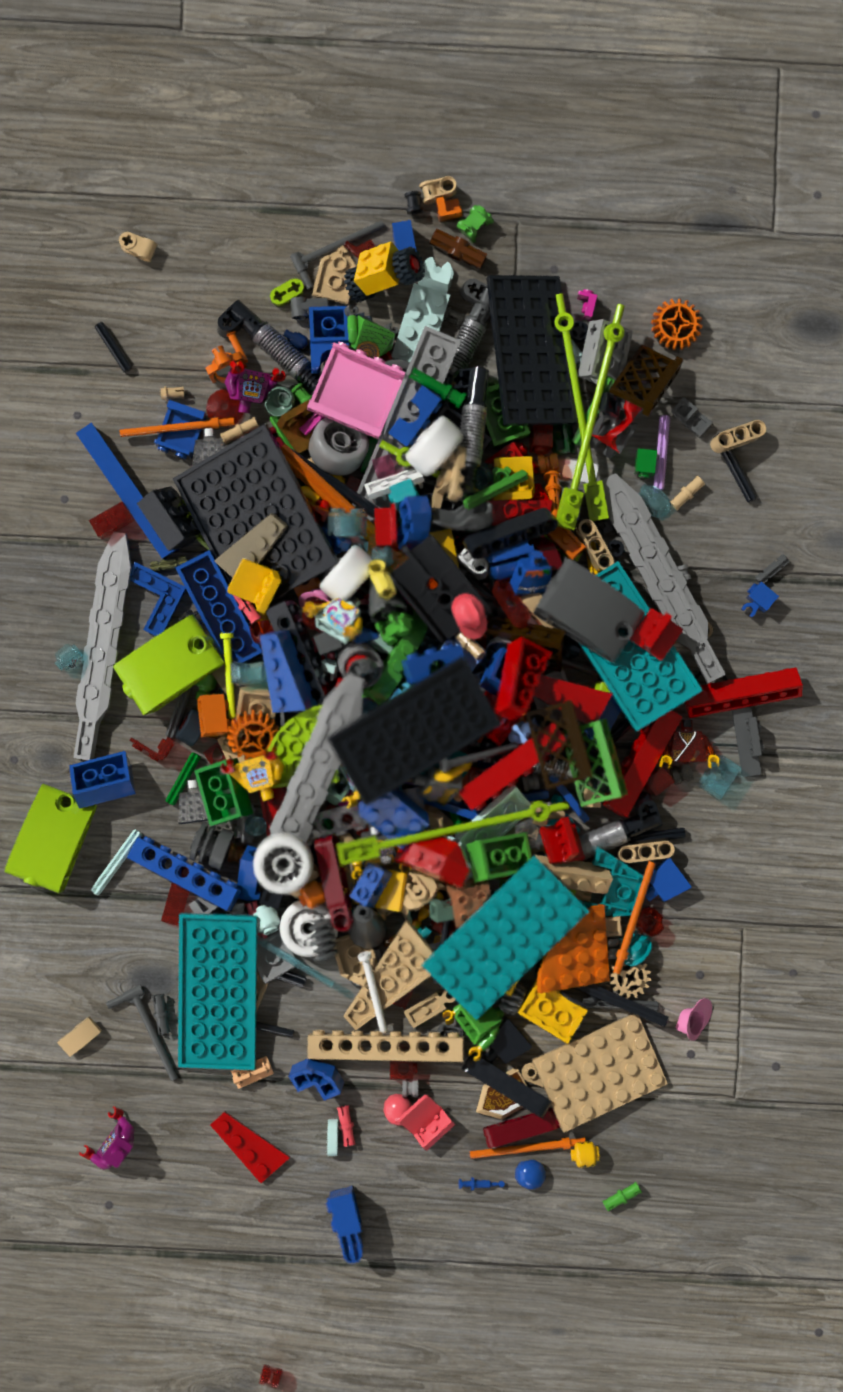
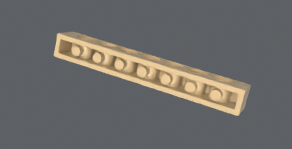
(317, 1050)

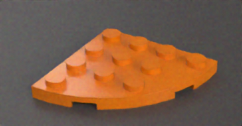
(578, 956)

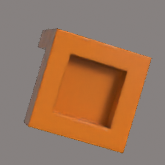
(448, 209)

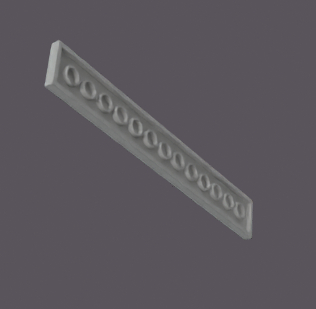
(433, 357)

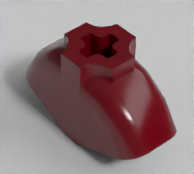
(549, 551)

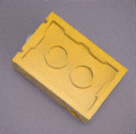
(552, 1012)

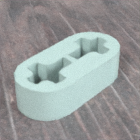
(332, 1137)

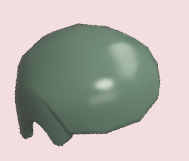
(279, 401)

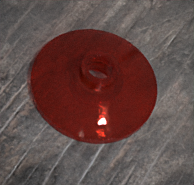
(214, 404)

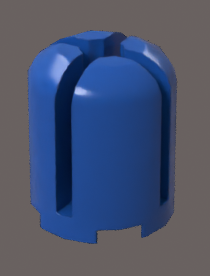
(503, 563)

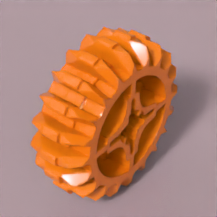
(685, 324)
(242, 746)

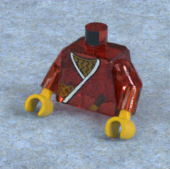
(689, 747)

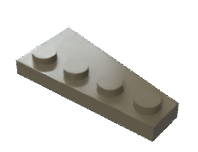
(253, 545)

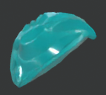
(639, 949)

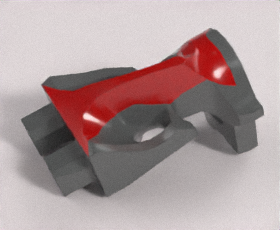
(611, 433)

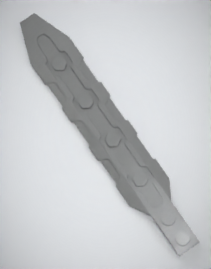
(660, 573)
(102, 642)
(318, 764)

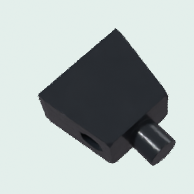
(508, 1043)

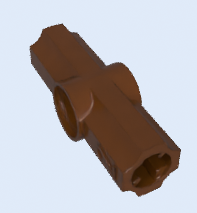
(458, 249)

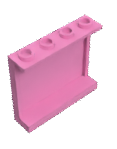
(356, 390)

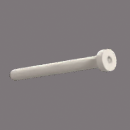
(365, 958)

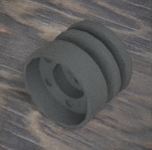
(211, 845)

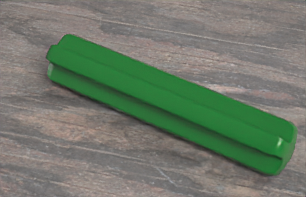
(183, 777)

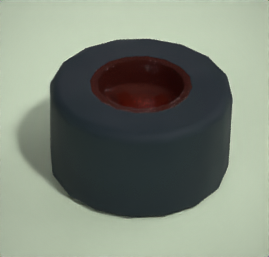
(189, 728)

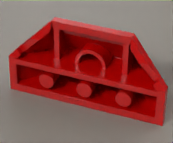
(436, 858)

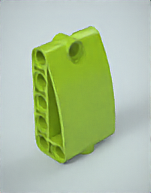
(168, 665)
(50, 840)

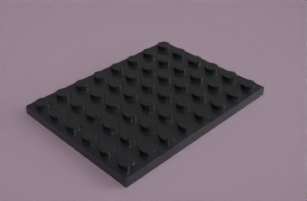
(242, 488)

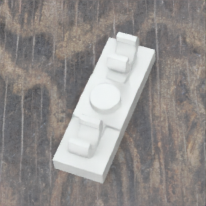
(381, 486)

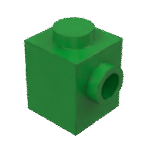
(645, 463)

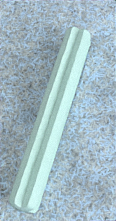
(115, 863)

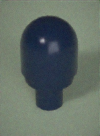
(297, 339)

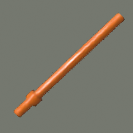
(214, 423)
(622, 954)
(565, 1143)

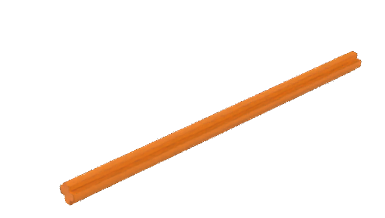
(335, 499)

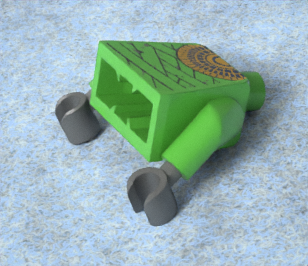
(368, 335)

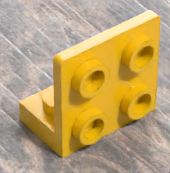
(524, 490)
(255, 584)

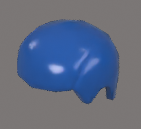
(530, 1174)

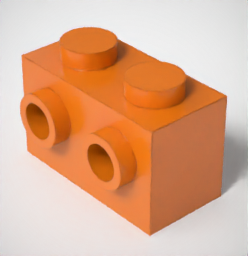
(213, 715)

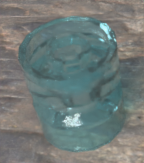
(484, 476)

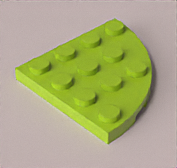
(291, 741)

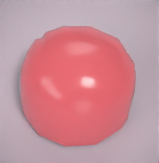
(395, 1107)

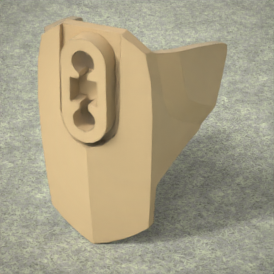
(422, 884)

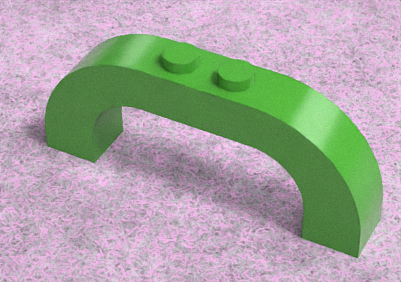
(392, 666)

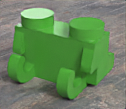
(470, 225)
(395, 626)

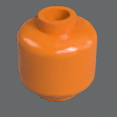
(312, 895)

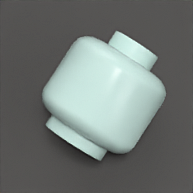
(267, 919)

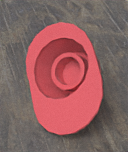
(469, 615)

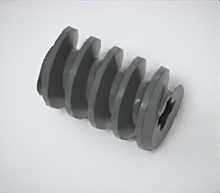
(323, 939)

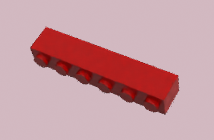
(745, 692)
(642, 761)
(509, 769)

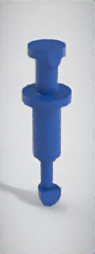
(479, 1184)

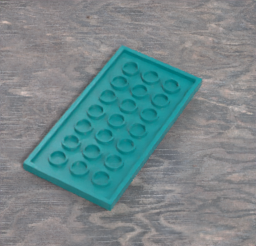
(637, 679)
(505, 937)
(217, 991)

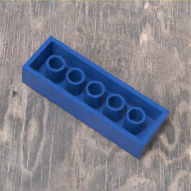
(218, 607)

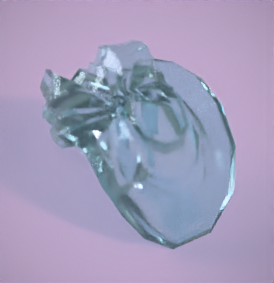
(655, 500)

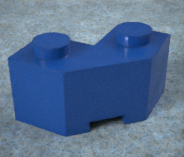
(416, 521)
(322, 1075)

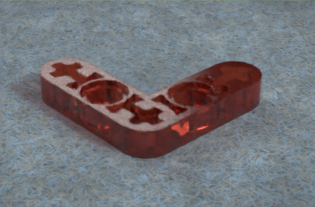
(510, 611)

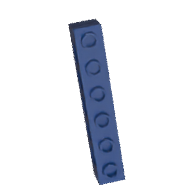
(140, 854)

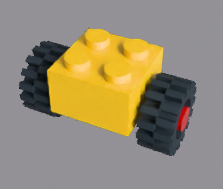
(381, 269)

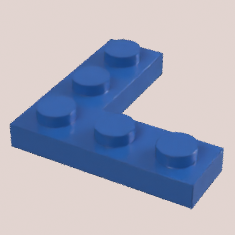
(169, 592)

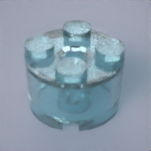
(347, 523)

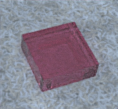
(383, 466)

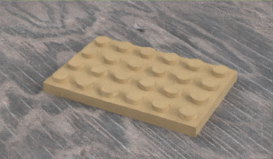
(599, 1072)

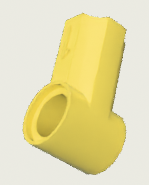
(381, 579)

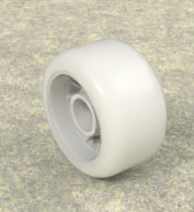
(434, 446)
(347, 574)
(283, 878)
(292, 928)

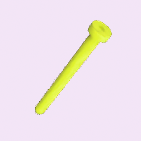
(229, 686)

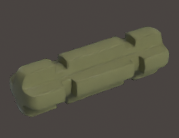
(167, 564)

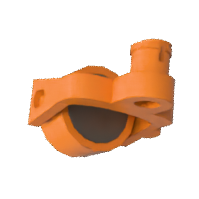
(221, 363)

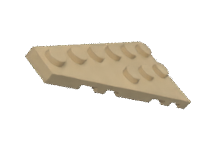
(394, 974)

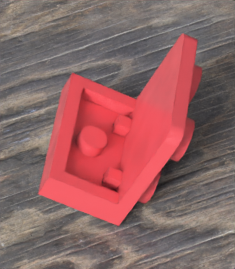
(426, 1121)

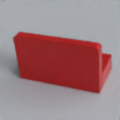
(385, 526)

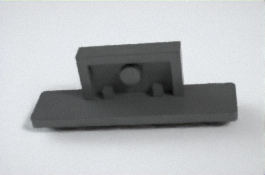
(748, 741)

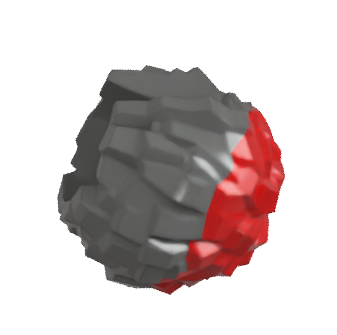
(362, 667)

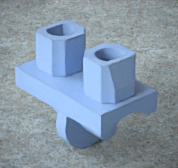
(521, 732)

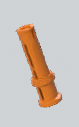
(553, 489)

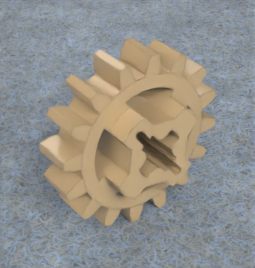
(637, 981)

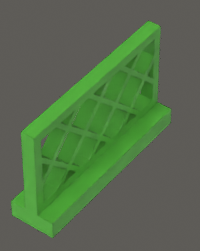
(609, 762)

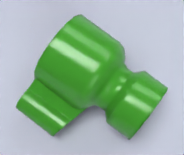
(206, 686)

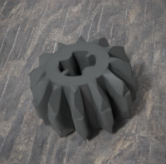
(512, 1003)

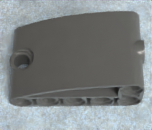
(589, 610)

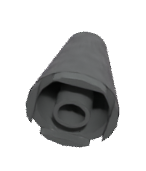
(380, 608)
(367, 928)

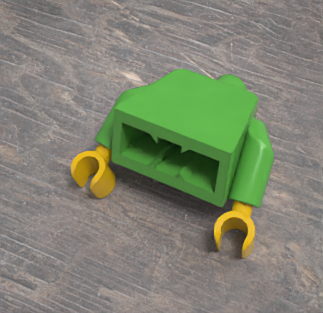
(480, 1031)

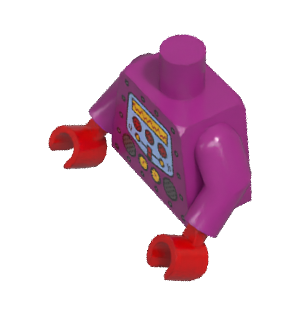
(250, 385)
(116, 1144)

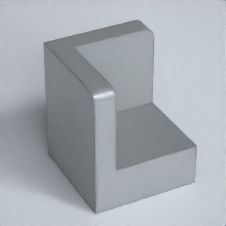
(202, 906)

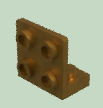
(291, 422)

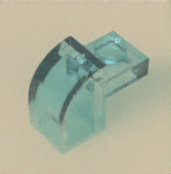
(248, 674)

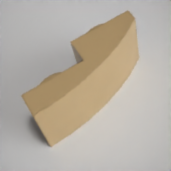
(79, 1036)

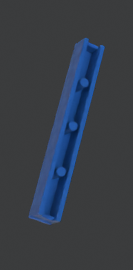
(120, 482)

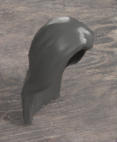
(462, 518)

